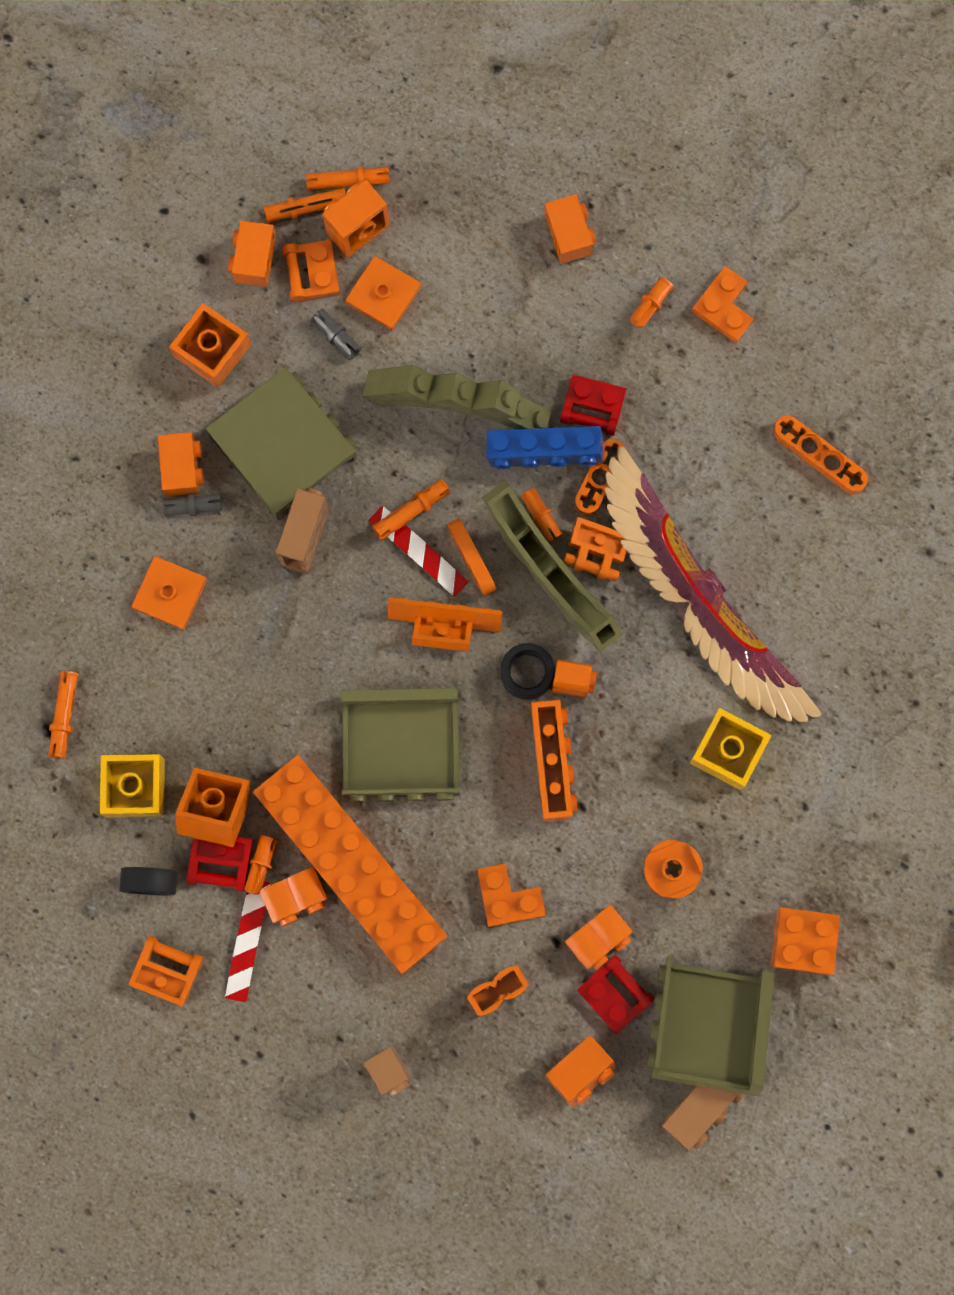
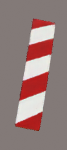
(424, 555)
(246, 947)

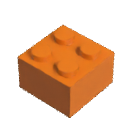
(356, 218)
(210, 345)
(213, 807)
(805, 941)

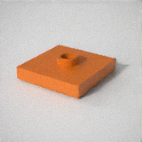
(383, 293)
(169, 593)

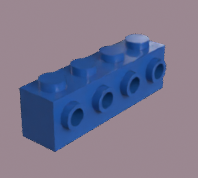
(545, 447)

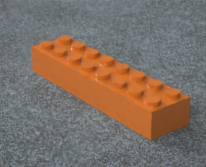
(350, 864)

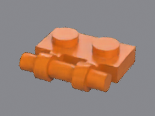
(598, 541)

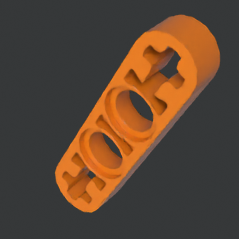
(823, 451)

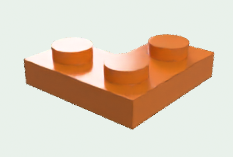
(717, 305)
(502, 904)

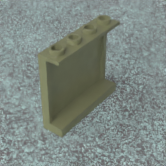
(281, 440)
(400, 744)
(711, 1028)

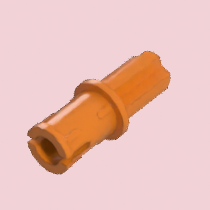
(651, 302)
(541, 514)
(260, 864)

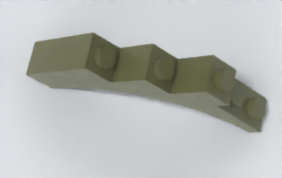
(454, 393)
(548, 570)

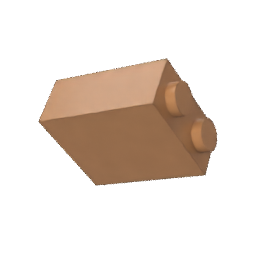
(303, 530)

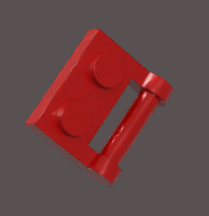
(596, 397)
(218, 854)
(608, 1001)

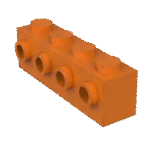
(551, 761)

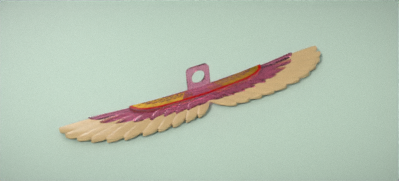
(709, 618)

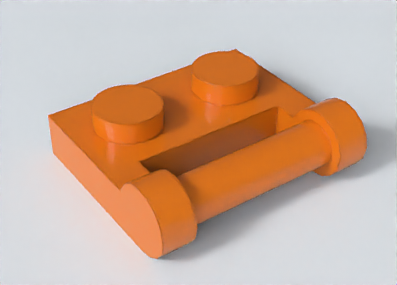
(320, 270)
(161, 980)

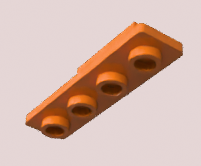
(443, 624)

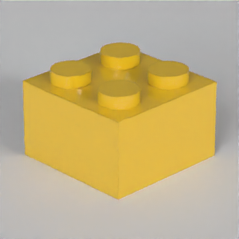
(730, 749)
(132, 785)

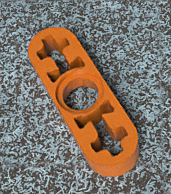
(584, 492)
(471, 557)

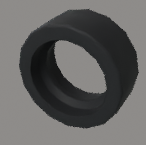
(543, 656)
(148, 881)

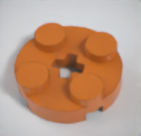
(688, 875)

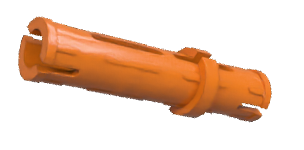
(347, 178)
(273, 212)
(419, 503)
(62, 716)

